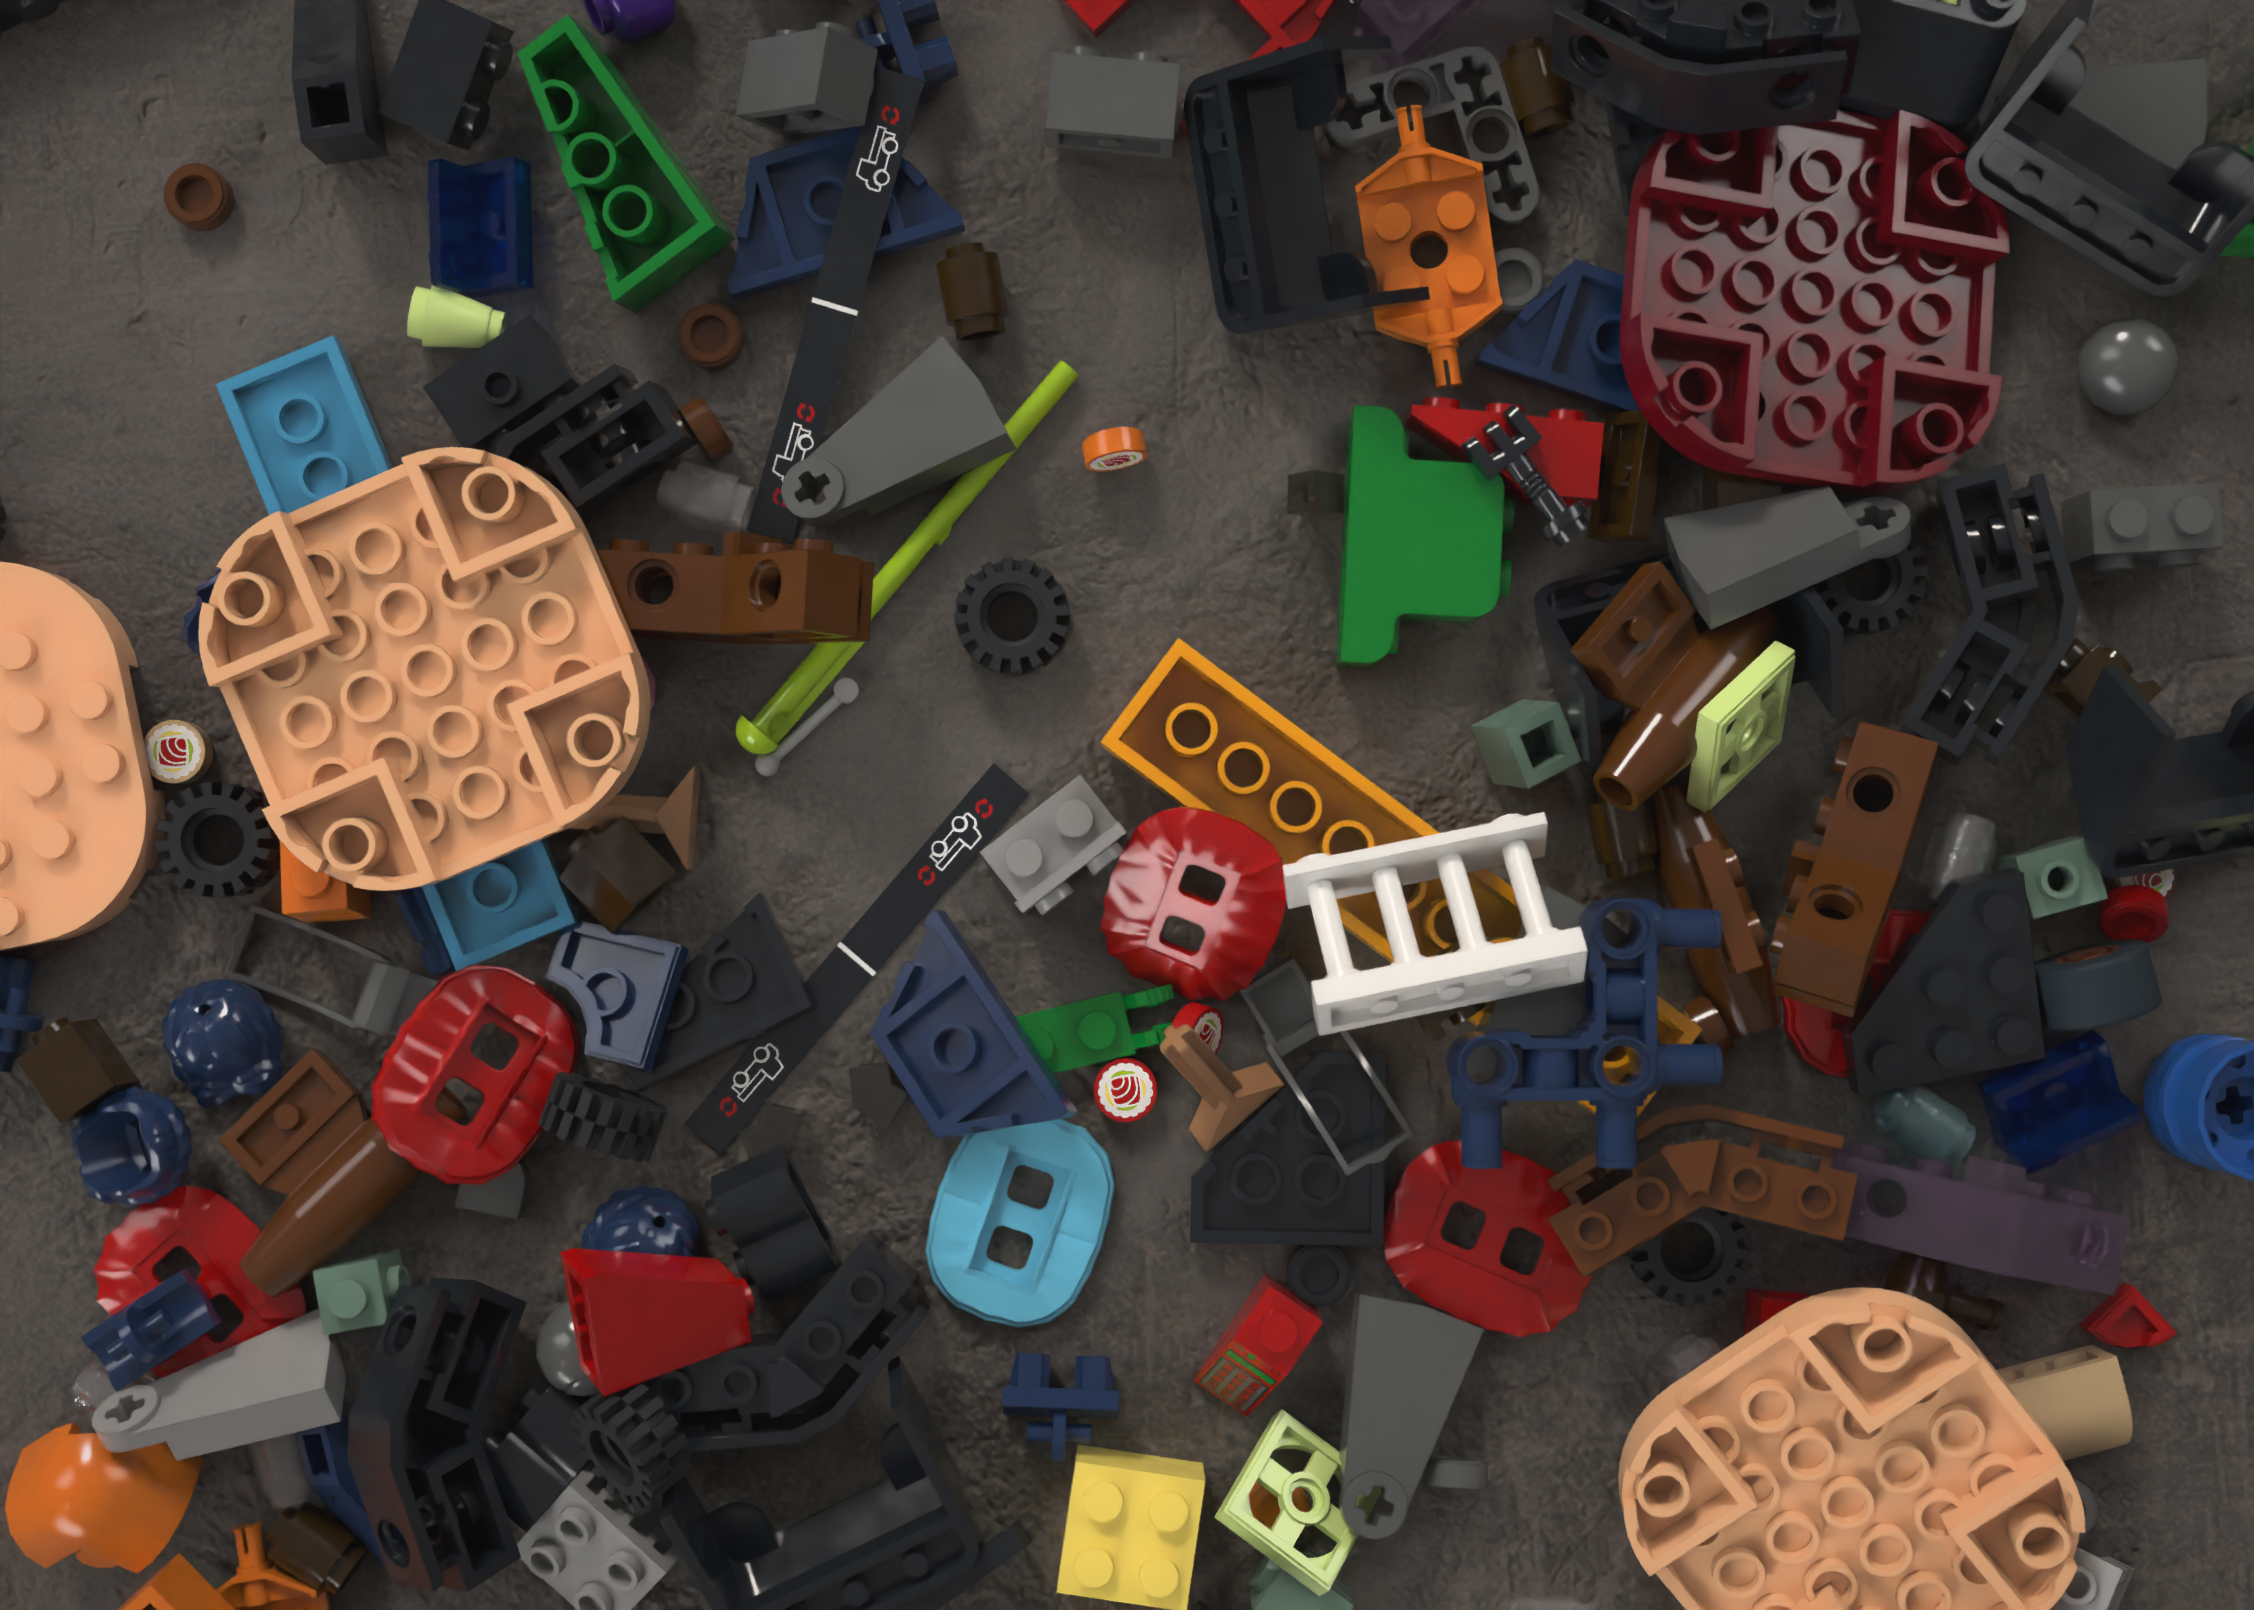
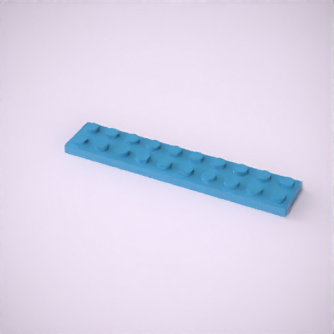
(305, 440)

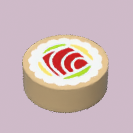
(178, 751)

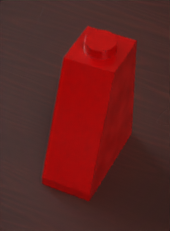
(651, 1313)

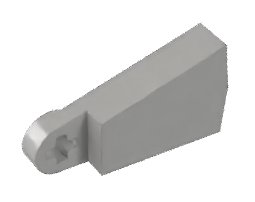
(237, 1397)

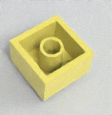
(1131, 1528)

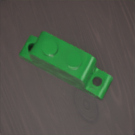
(1413, 540)

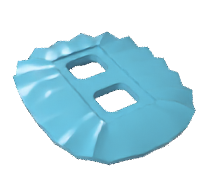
(1064, 1232)

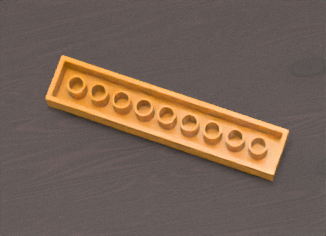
(1235, 755)

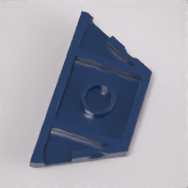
(795, 203)
(1569, 339)
(961, 1043)

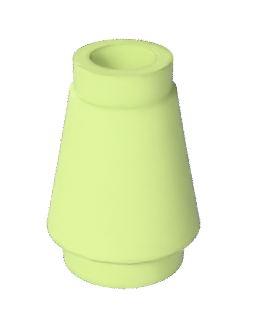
(452, 319)

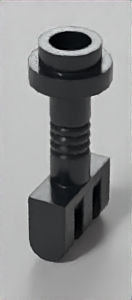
(1511, 455)

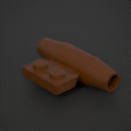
(1659, 666)
(1704, 873)
(330, 1159)

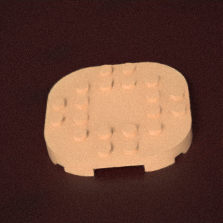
(426, 669)
(71, 763)
(1850, 1467)

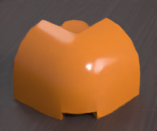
(97, 1502)

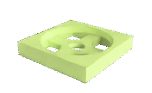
(1759, 724)
(1278, 1542)

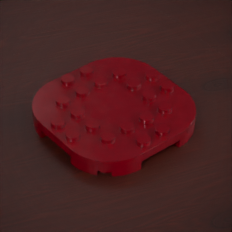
(1813, 300)

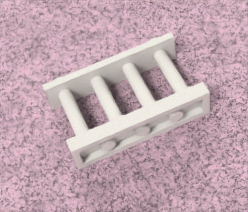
(1447, 981)

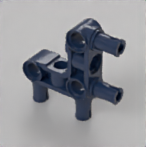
(1616, 1011)

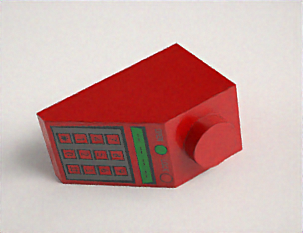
(1259, 1346)

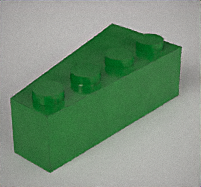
(629, 182)

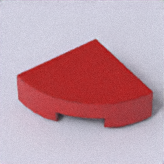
(2127, 1321)

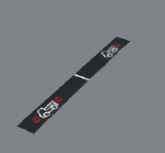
(837, 294)
(859, 956)

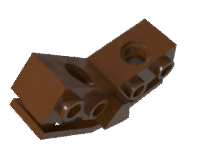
(746, 596)
(1850, 882)
(1703, 1175)

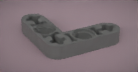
(1445, 102)

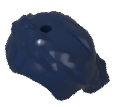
(229, 1048)
(132, 1147)
(628, 1224)

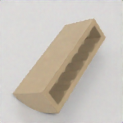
(2075, 1399)

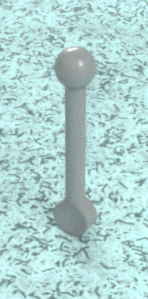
(845, 692)

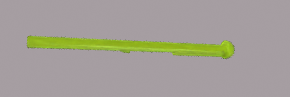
(828, 659)

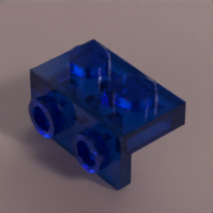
(480, 226)
(2057, 1103)

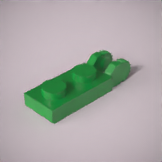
(1093, 1028)

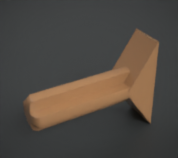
(656, 815)
(1225, 1094)

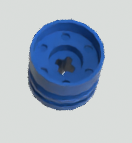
(2204, 1102)

